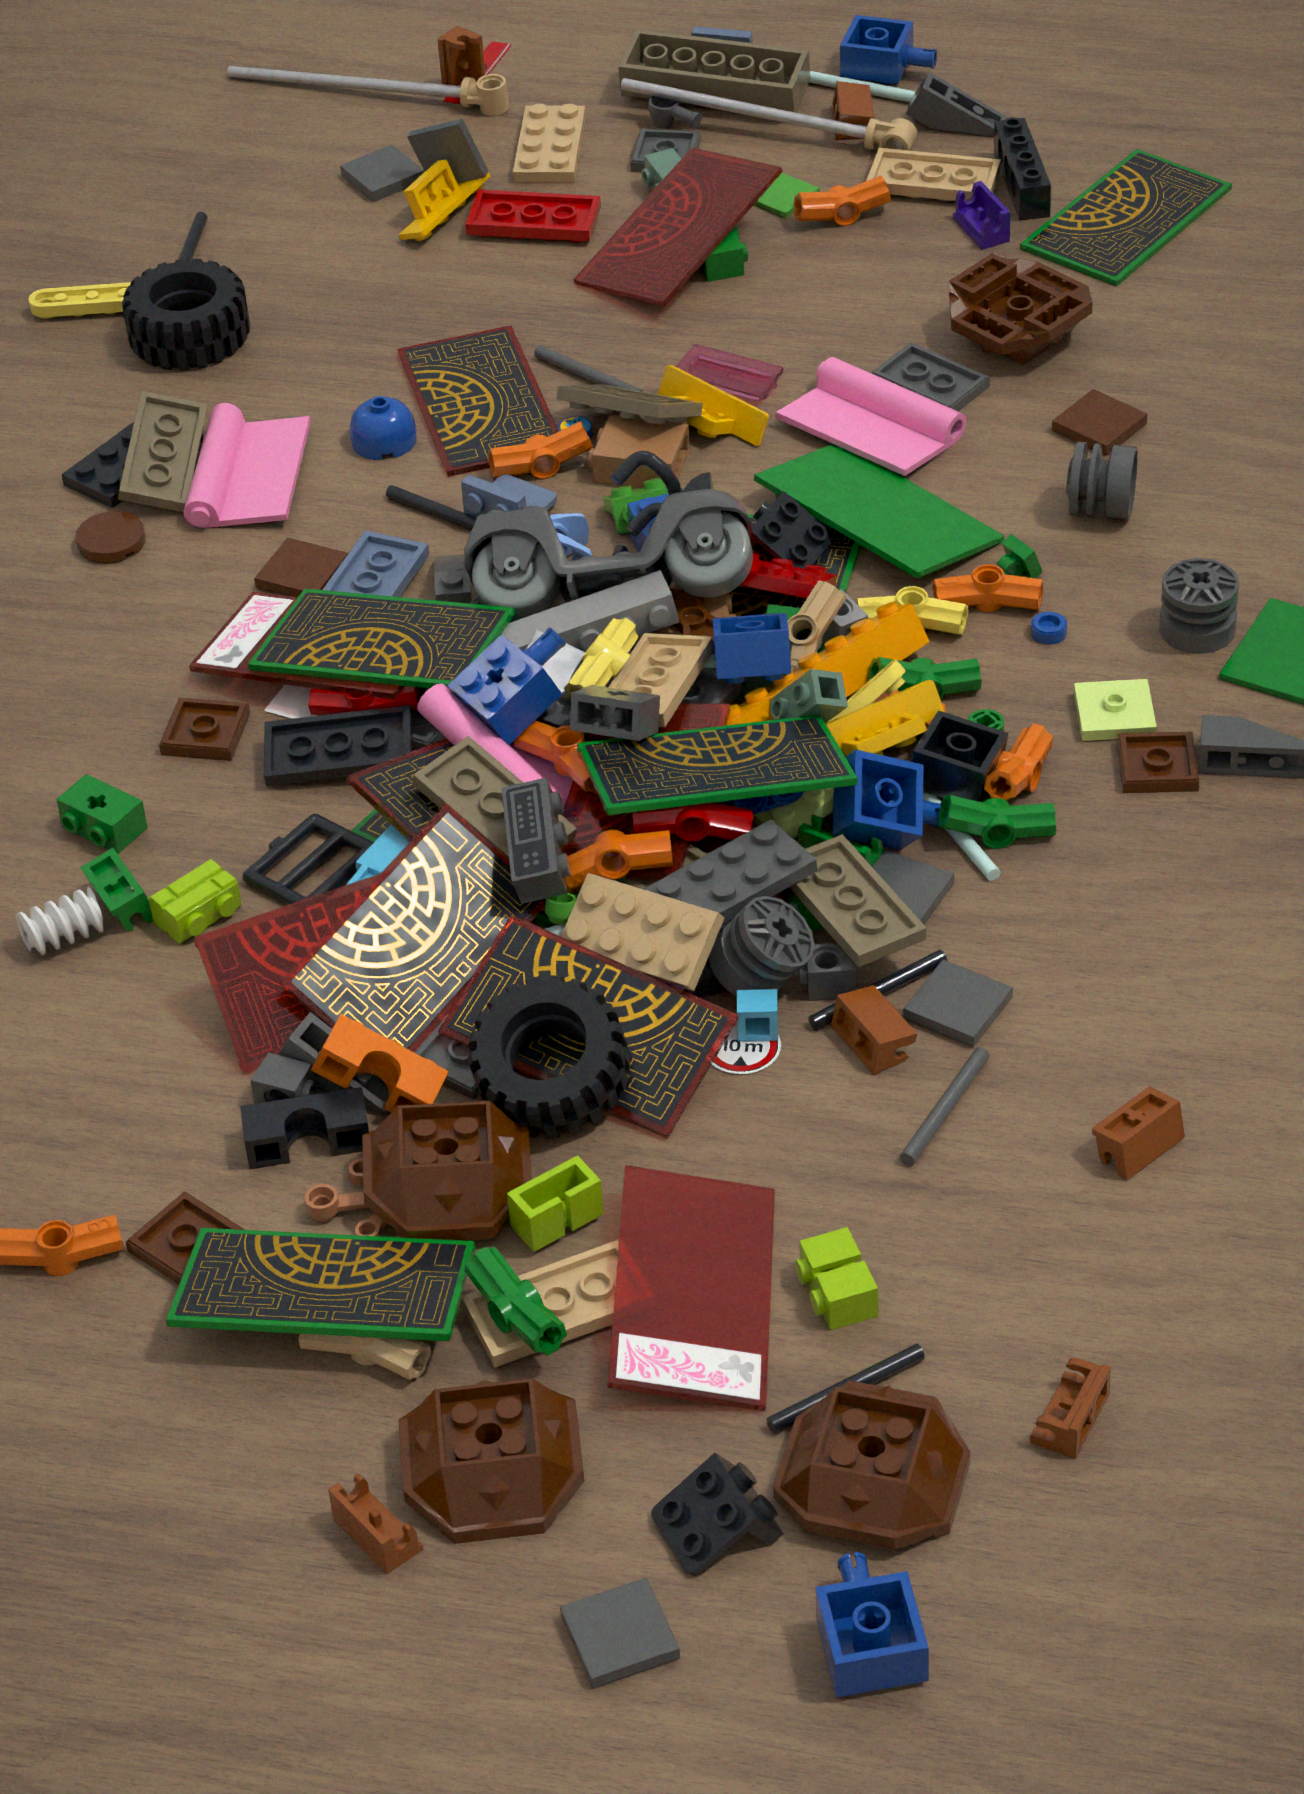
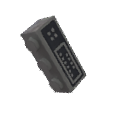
(535, 840)

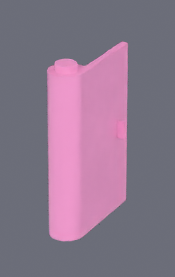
(874, 417)
(245, 469)
(458, 721)

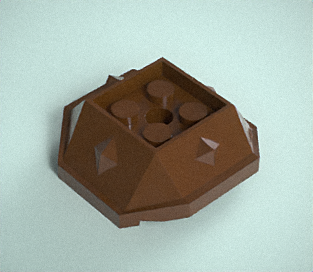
(1016, 306)
(445, 1169)
(491, 1459)
(873, 1467)

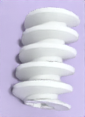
(60, 921)

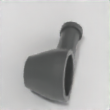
(665, 111)

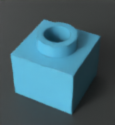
(757, 1015)

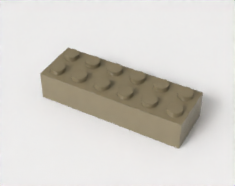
(718, 68)

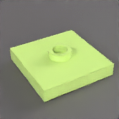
(1114, 708)

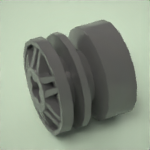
(1102, 480)
(1199, 605)
(761, 946)

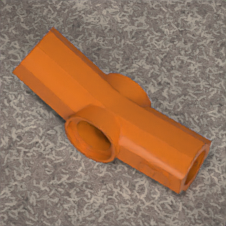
(841, 203)
(540, 453)
(990, 589)
(559, 747)
(1021, 765)
(634, 851)
(59, 1245)

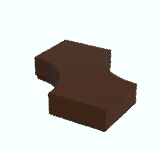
(692, 615)

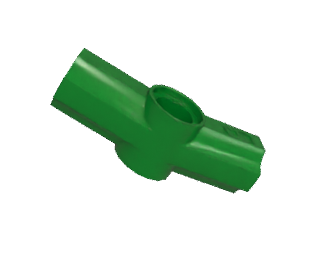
(948, 677)
(996, 819)
(514, 1303)

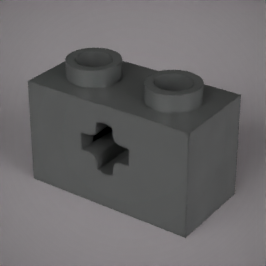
(614, 712)

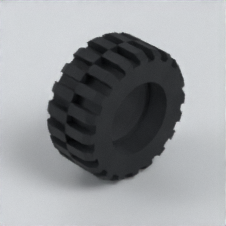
(186, 314)
(539, 1011)

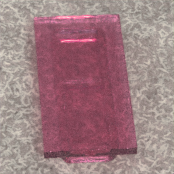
(731, 372)

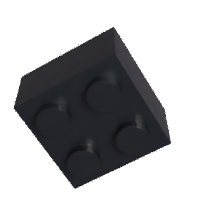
(958, 756)

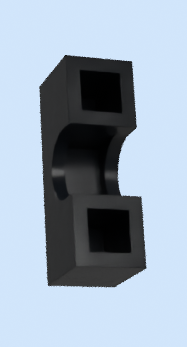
(276, 1125)

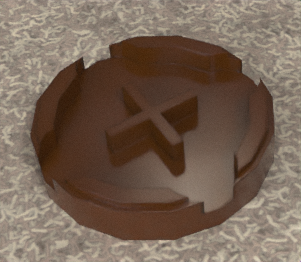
(110, 536)

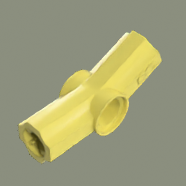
(932, 612)
(604, 656)

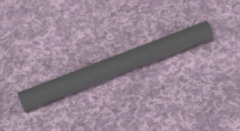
(579, 369)
(944, 1106)

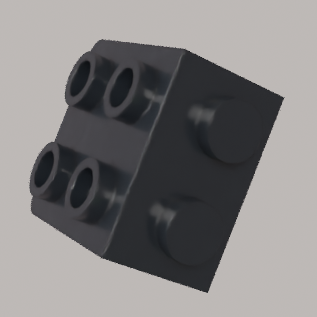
(790, 532)
(713, 1512)

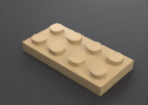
(549, 144)
(933, 174)
(664, 667)
(643, 930)
(573, 1289)

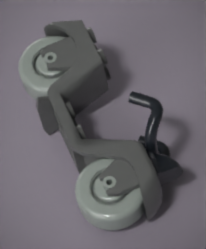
(694, 541)

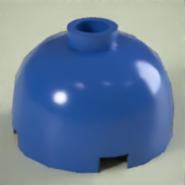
(382, 427)

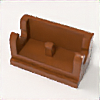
(460, 56)
(851, 105)
(872, 1028)
(1139, 1131)
(1073, 1408)
(373, 1526)

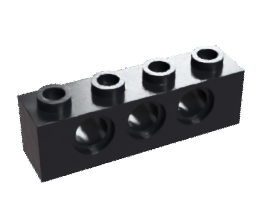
(1022, 169)

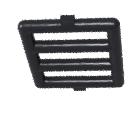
(281, 847)

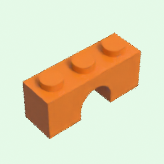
(359, 1050)

